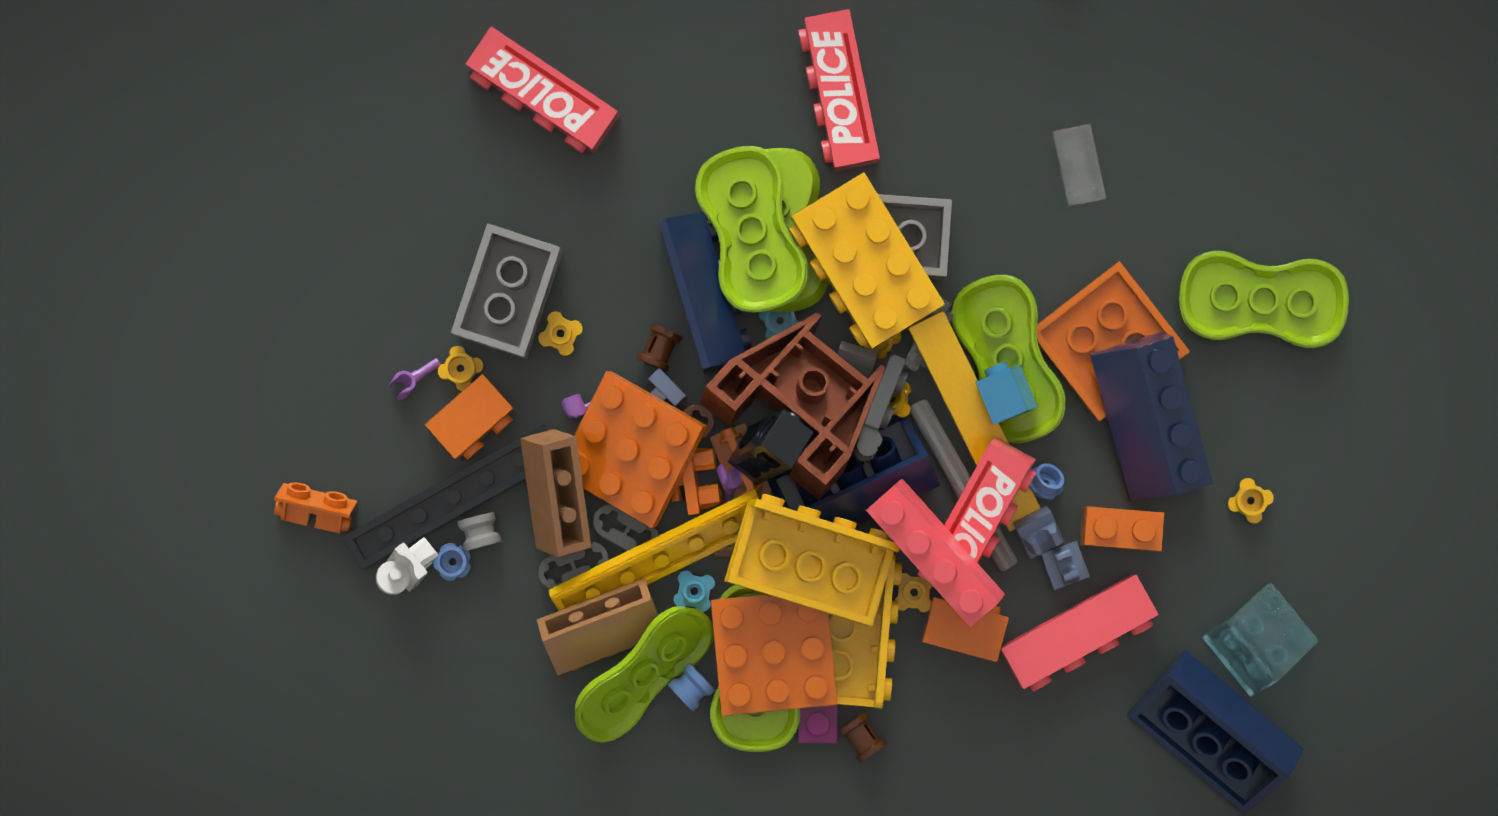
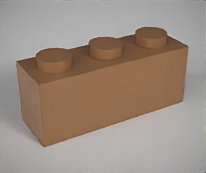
(555, 492)
(597, 627)

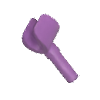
(409, 379)
(574, 406)
(730, 481)

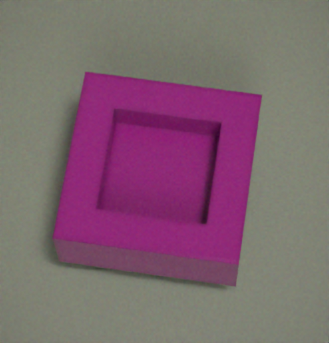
(818, 724)

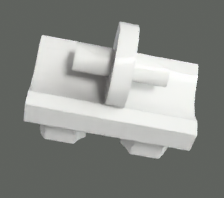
(405, 567)

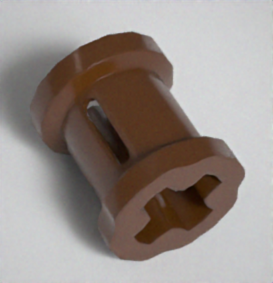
(659, 347)
(705, 414)
(862, 737)

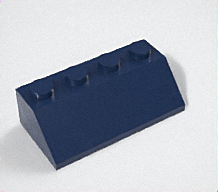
(696, 269)
(1151, 417)
(863, 484)
(1216, 732)

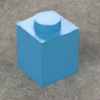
(1005, 392)

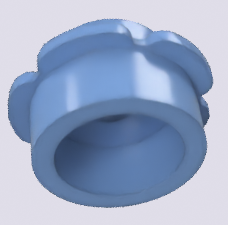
(1047, 482)
(462, 564)

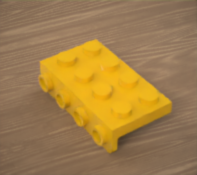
(865, 262)
(811, 559)
(864, 650)

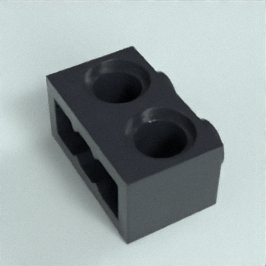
(770, 446)

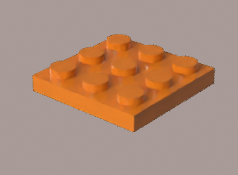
(1095, 319)
(634, 448)
(772, 655)

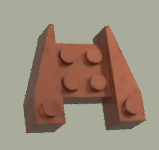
(809, 380)

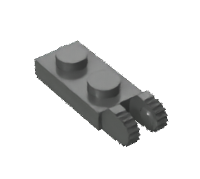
(880, 412)

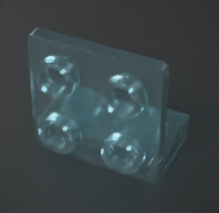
(1261, 640)

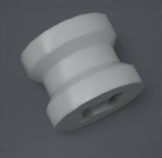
(479, 531)

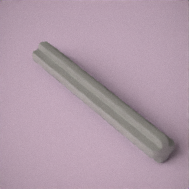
(954, 470)

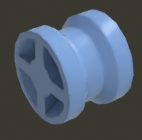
(691, 687)

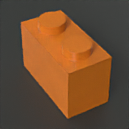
(471, 418)
(1121, 528)
(949, 631)

